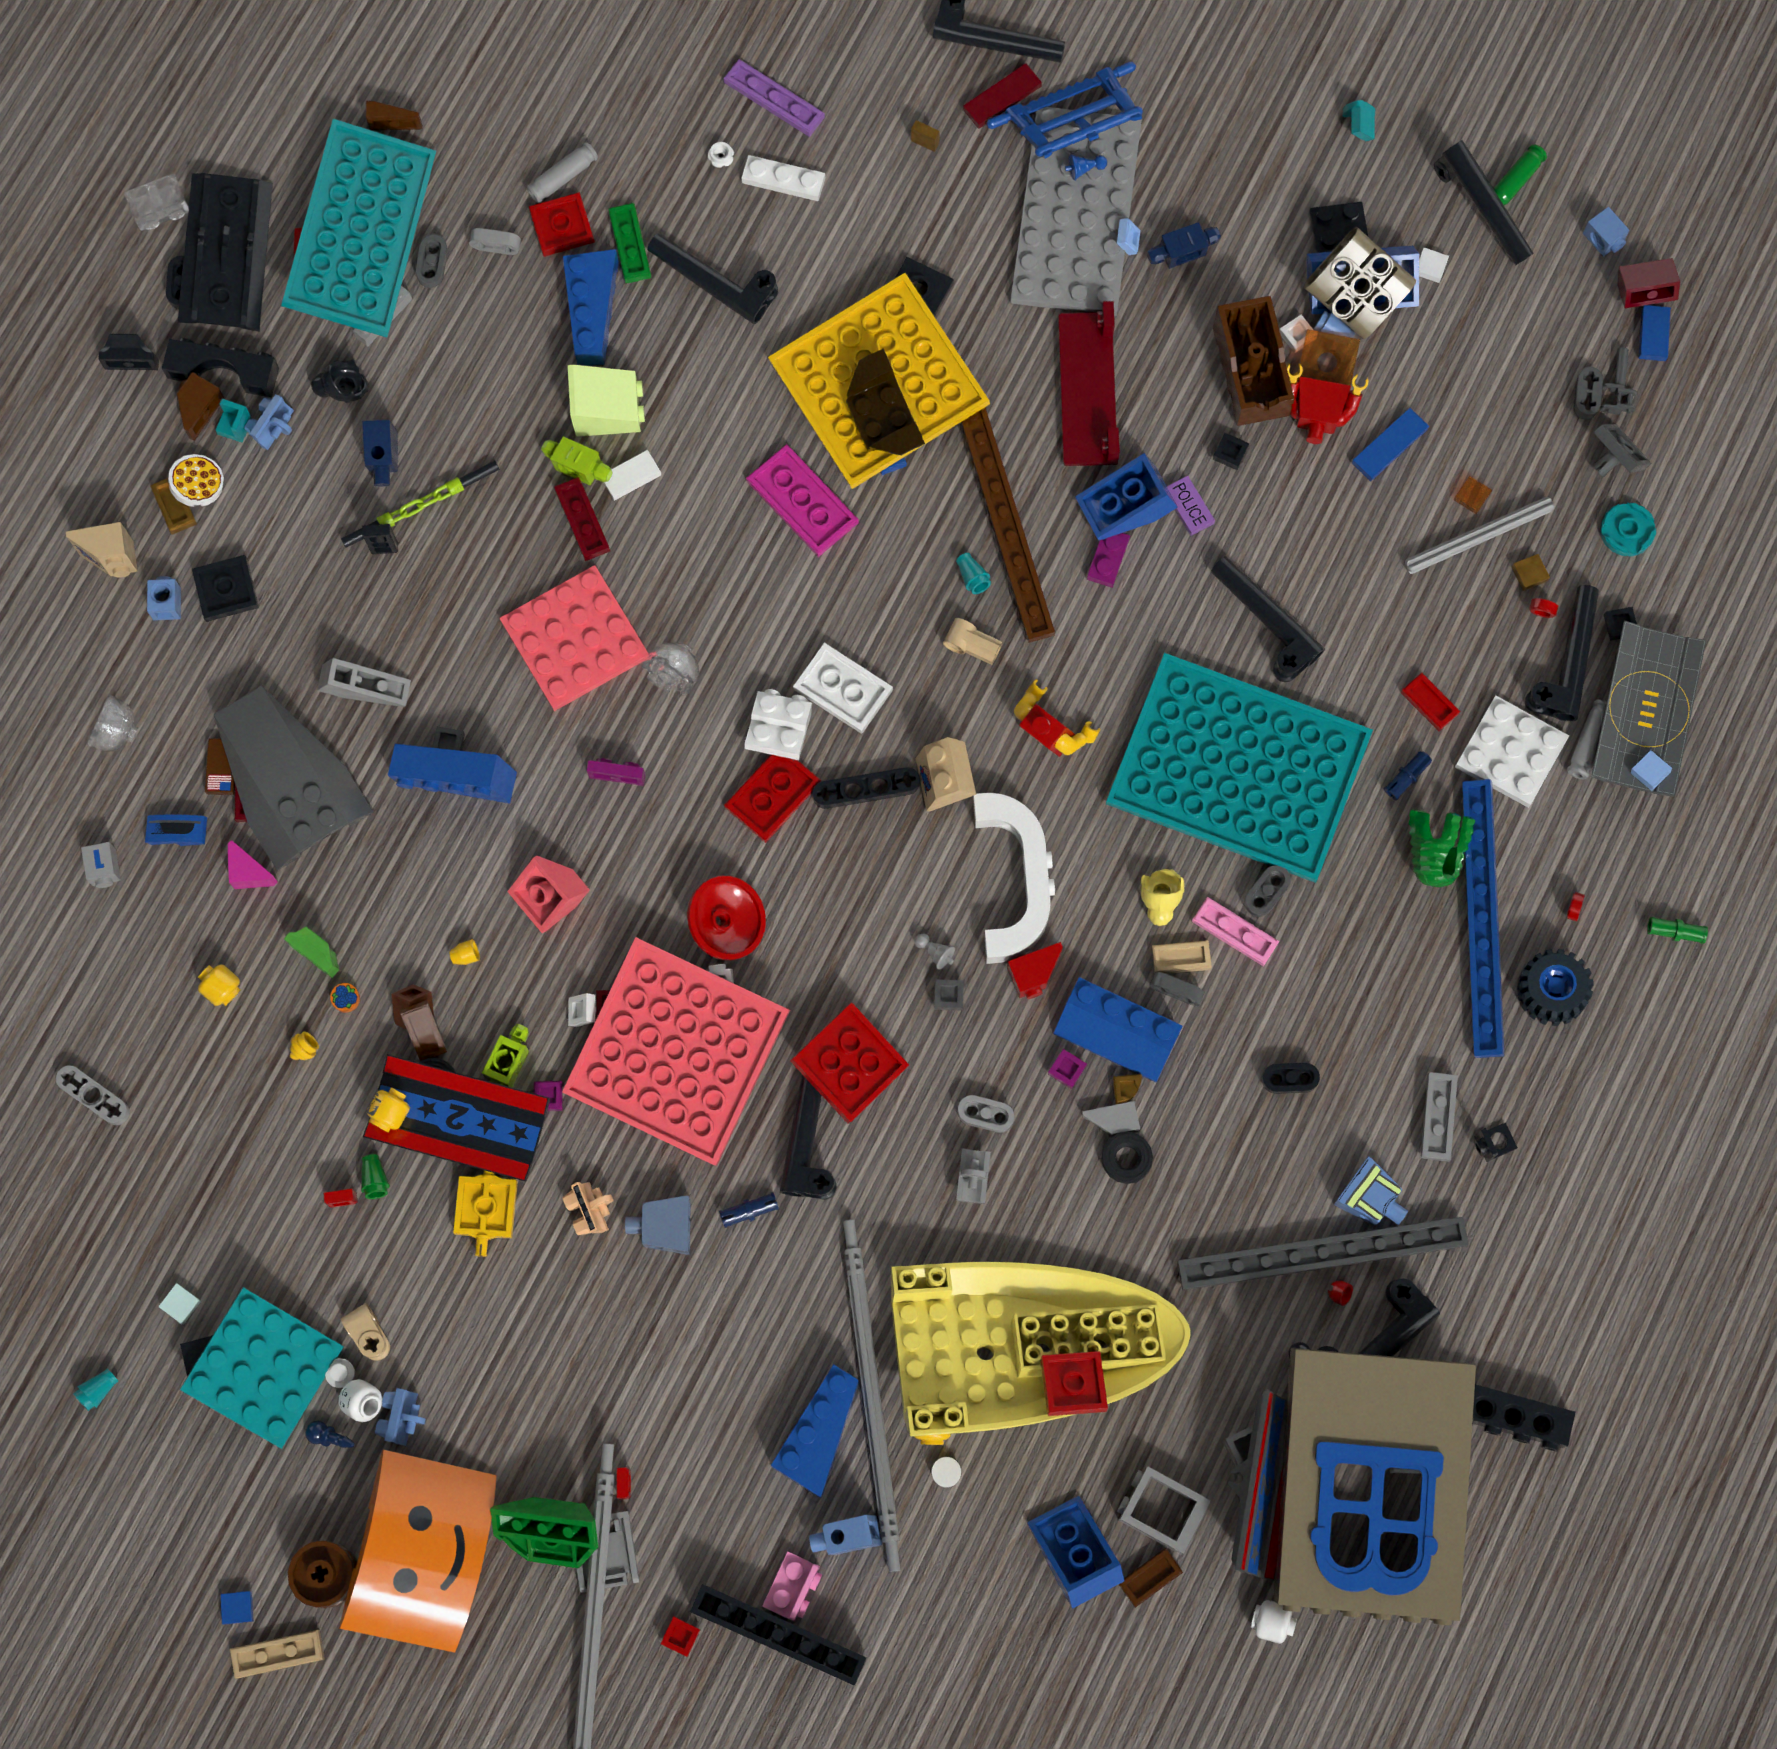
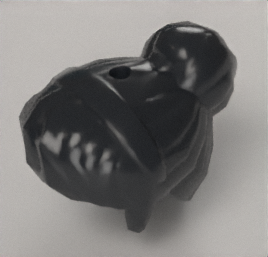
(339, 375)

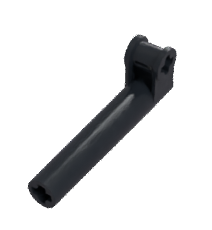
(952, 28)
(1461, 163)
(747, 302)
(1300, 648)
(1564, 699)
(798, 1176)
(1415, 1315)

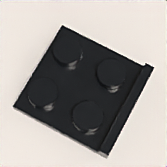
(1334, 222)

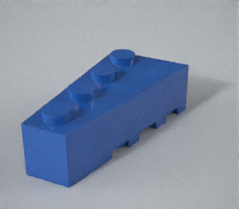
(590, 299)
(452, 772)

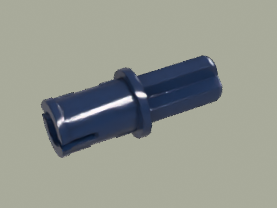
(1407, 775)

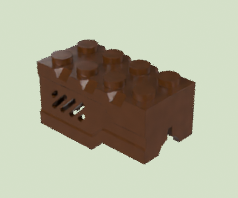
(1253, 360)

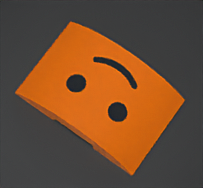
(420, 1552)

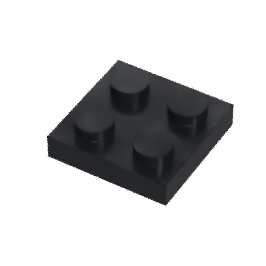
(225, 588)

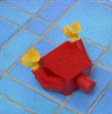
(1322, 404)

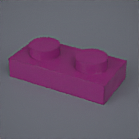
(1108, 559)
(605, 770)

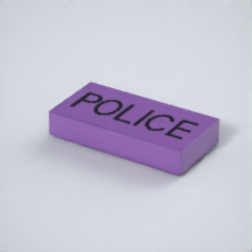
(1190, 505)

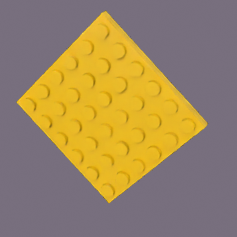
(923, 359)

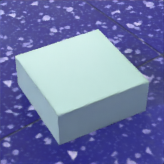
(179, 1304)

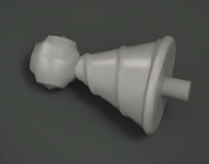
(939, 953)

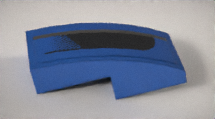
(176, 829)

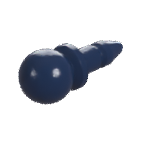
(320, 1433)

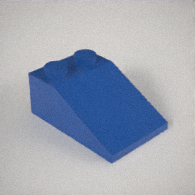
(1126, 499)
(1076, 1551)

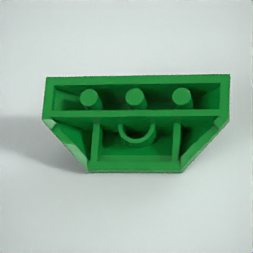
(547, 1530)

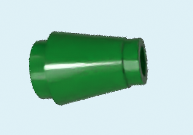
(373, 1180)

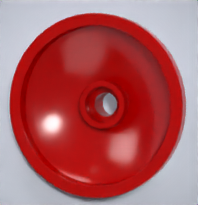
(740, 917)

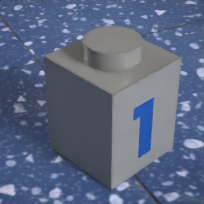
(101, 864)

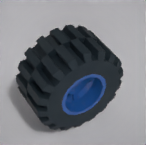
(1555, 987)

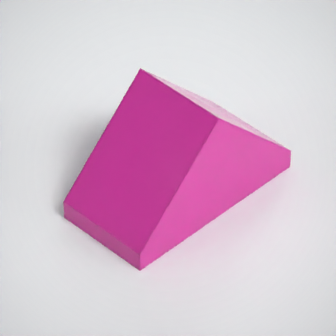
(245, 871)

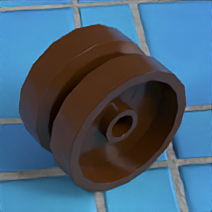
(306, 1570)

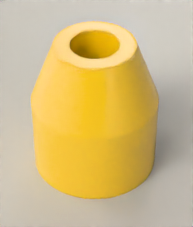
(465, 953)

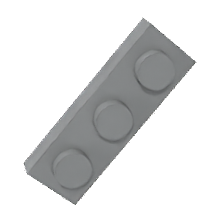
(1439, 1116)

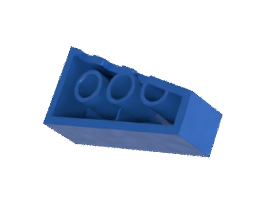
(816, 1436)

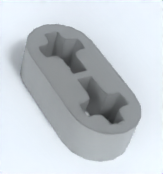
(495, 241)

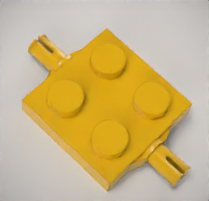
(485, 1209)

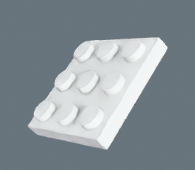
(1512, 751)

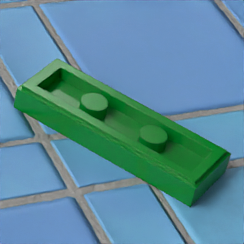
(629, 243)

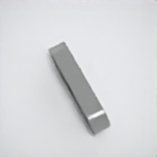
(104, 1093)

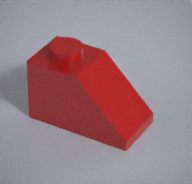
(1034, 970)

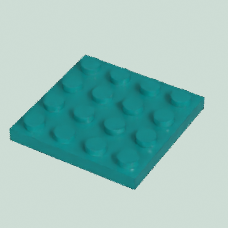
(261, 1368)

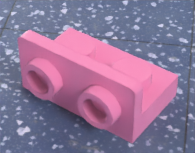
(792, 1586)

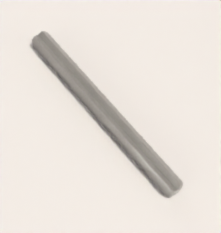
(1479, 535)

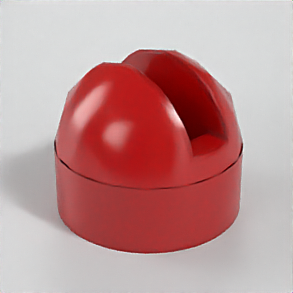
(1341, 1292)

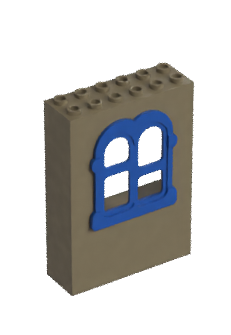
(1381, 1417)

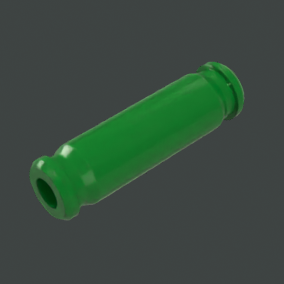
(1520, 173)

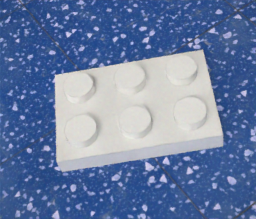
(843, 688)

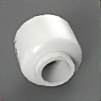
(360, 1400)
(1273, 1622)

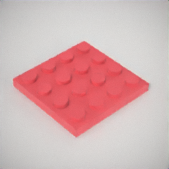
(574, 638)

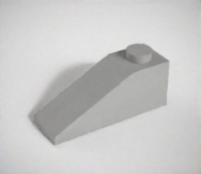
(362, 683)

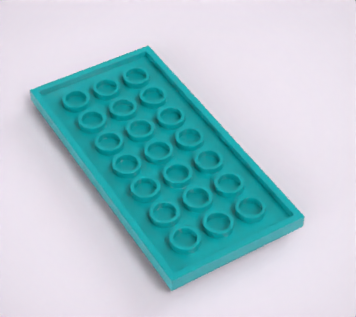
(359, 228)

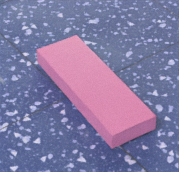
(1235, 931)

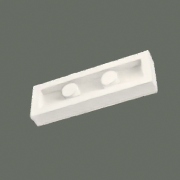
(783, 178)

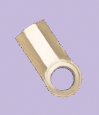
(965, 638)

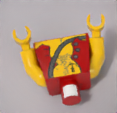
(1047, 728)

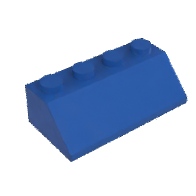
(1404, 255)
(1117, 1029)

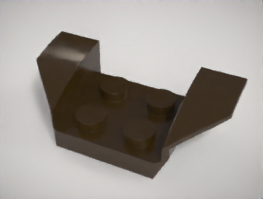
(881, 407)

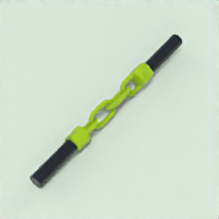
(453, 486)

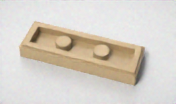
(277, 1654)

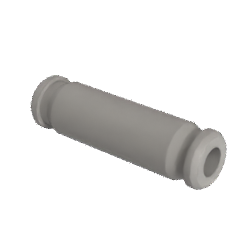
(562, 172)
(1586, 748)

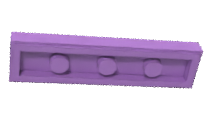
(774, 97)

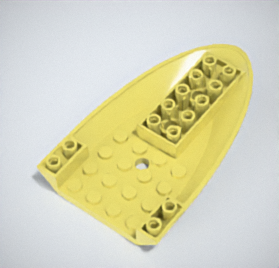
(1010, 1308)

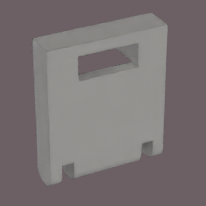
(620, 1557)

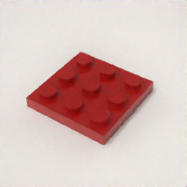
(849, 1063)

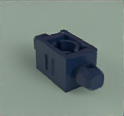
(1183, 245)

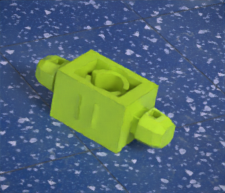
(576, 460)
(518, 1035)

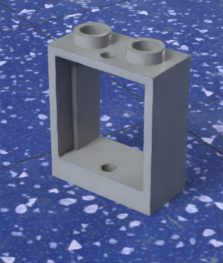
(1190, 1524)

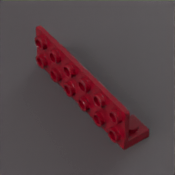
(1088, 388)

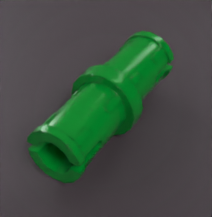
(1677, 930)

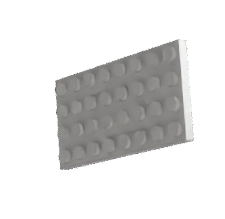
(1070, 226)

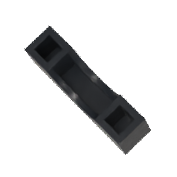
(255, 371)

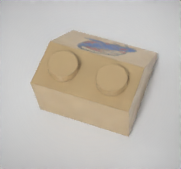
(106, 547)
(944, 773)

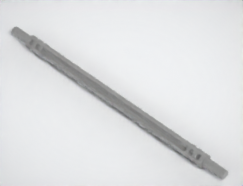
(871, 1396)
(594, 1603)

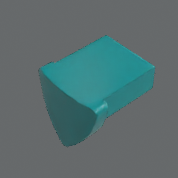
(1362, 119)

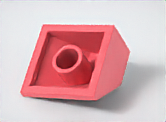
(547, 892)

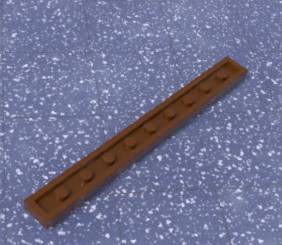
(1007, 527)

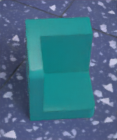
(233, 421)

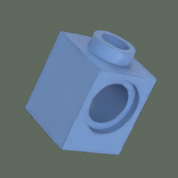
(1606, 232)
(168, 609)

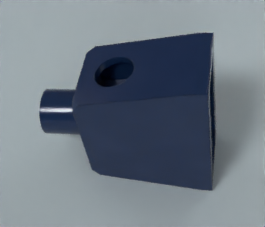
(380, 439)

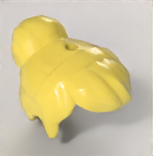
(1161, 895)

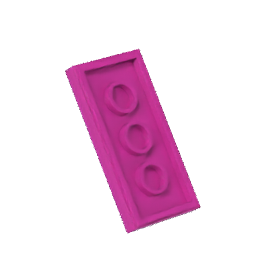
(802, 500)

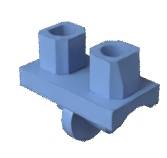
(271, 423)
(402, 1417)

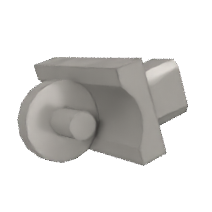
(973, 1176)

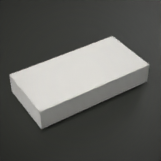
(632, 475)

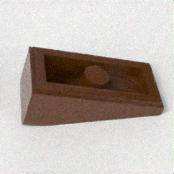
(389, 117)

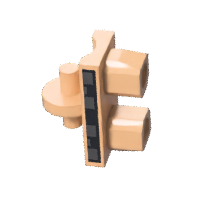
(592, 1205)

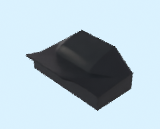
(127, 353)

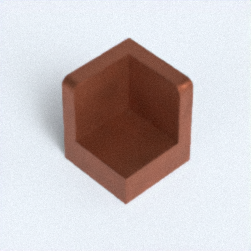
(407, 997)

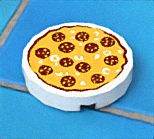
(195, 480)

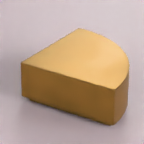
(1126, 1087)

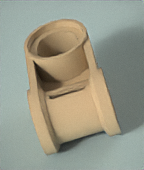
(365, 1328)

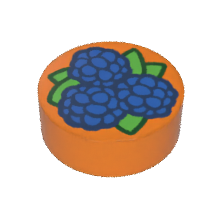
(345, 997)

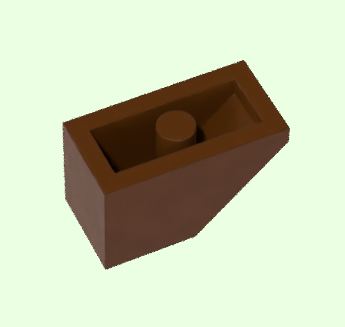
(197, 403)

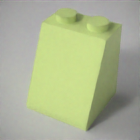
(604, 400)

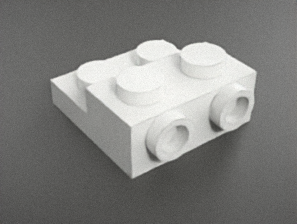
(778, 724)

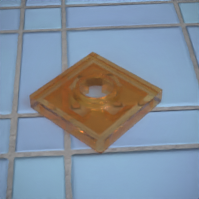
(1342, 347)

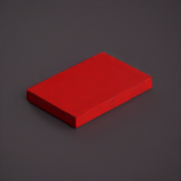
(772, 795)

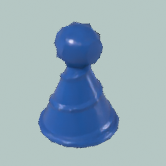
(1081, 165)

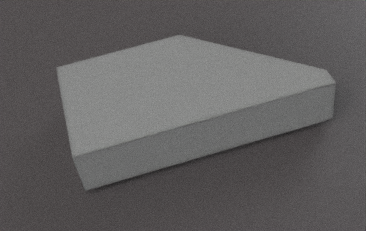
(1114, 1118)

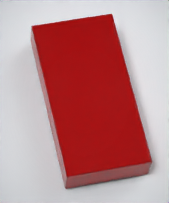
(1430, 702)

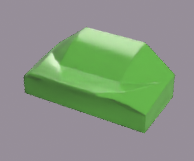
(314, 950)

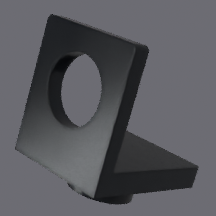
(1485, 1146)

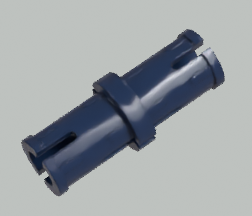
(748, 1210)

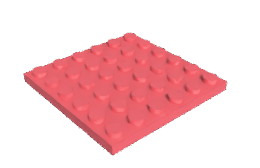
(676, 1051)

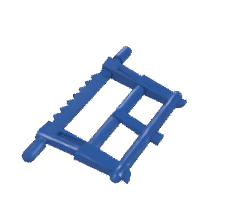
(1034, 133)

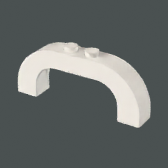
(1012, 815)

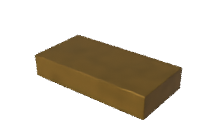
(176, 514)

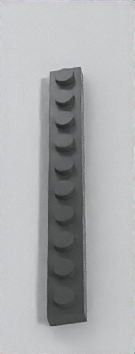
(1322, 1253)

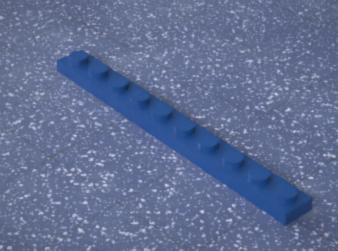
(1483, 922)

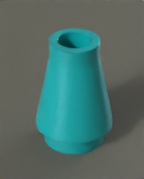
(973, 574)
(95, 1389)

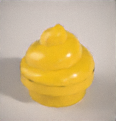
(303, 1046)

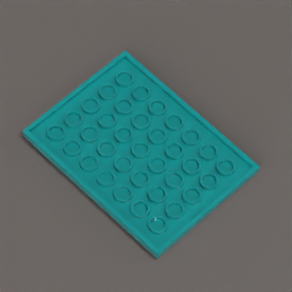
(1239, 767)

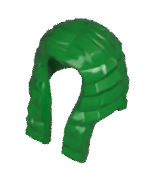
(1438, 860)

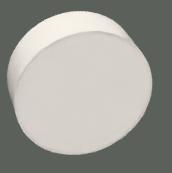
(946, 1472)

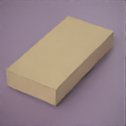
(1181, 957)

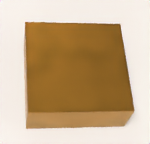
(925, 135)
(1530, 572)

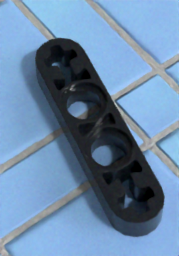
(865, 783)

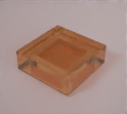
(1472, 495)

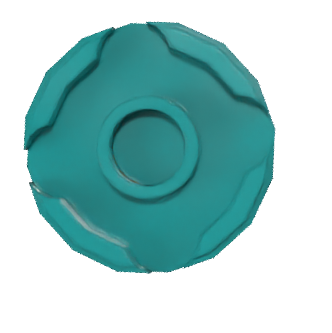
(1628, 529)

